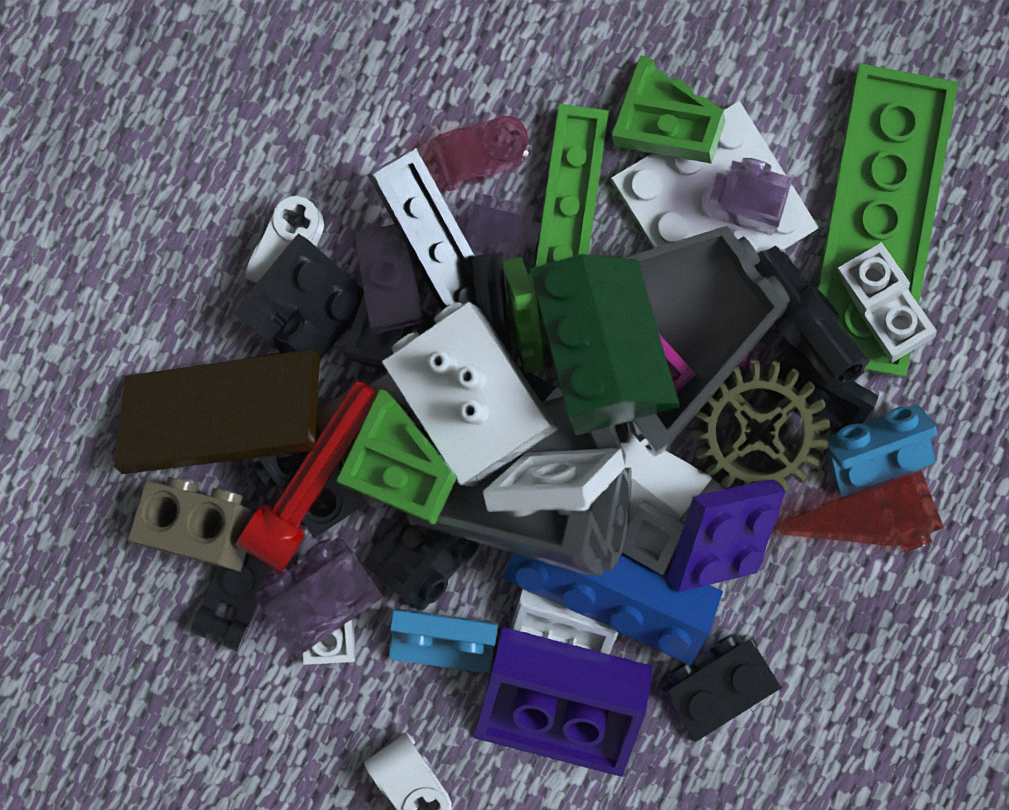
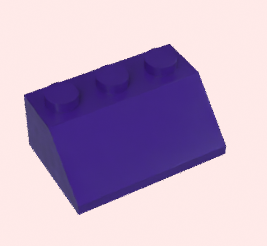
(564, 702)

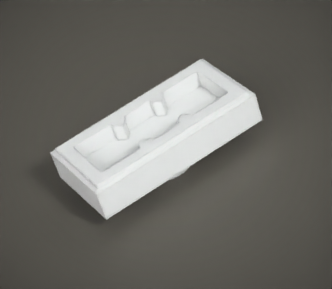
(553, 621)

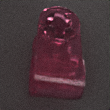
(470, 155)

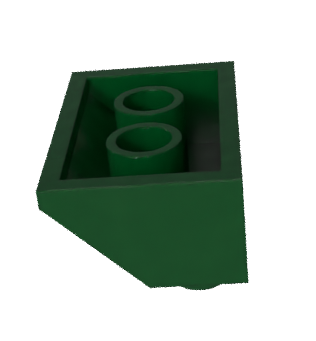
(603, 340)

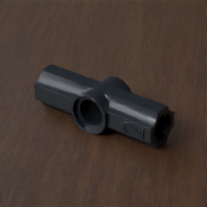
(812, 323)

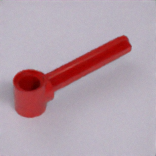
(276, 531)

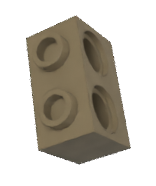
(192, 529)

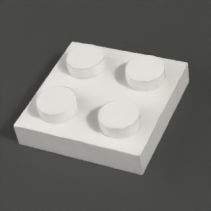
(554, 481)

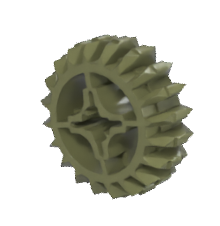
(778, 411)

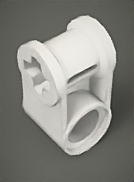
(280, 234)
(406, 775)

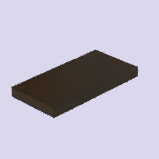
(218, 412)

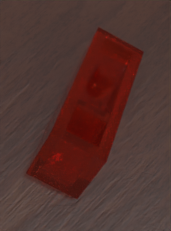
(881, 515)

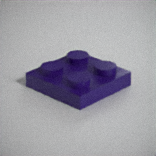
(725, 535)

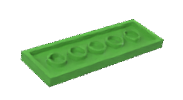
(886, 188)

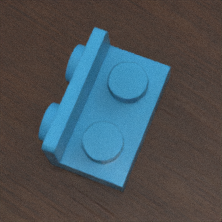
(880, 449)
(442, 640)

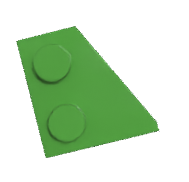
(667, 117)
(523, 305)
(397, 463)

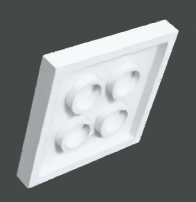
(672, 193)

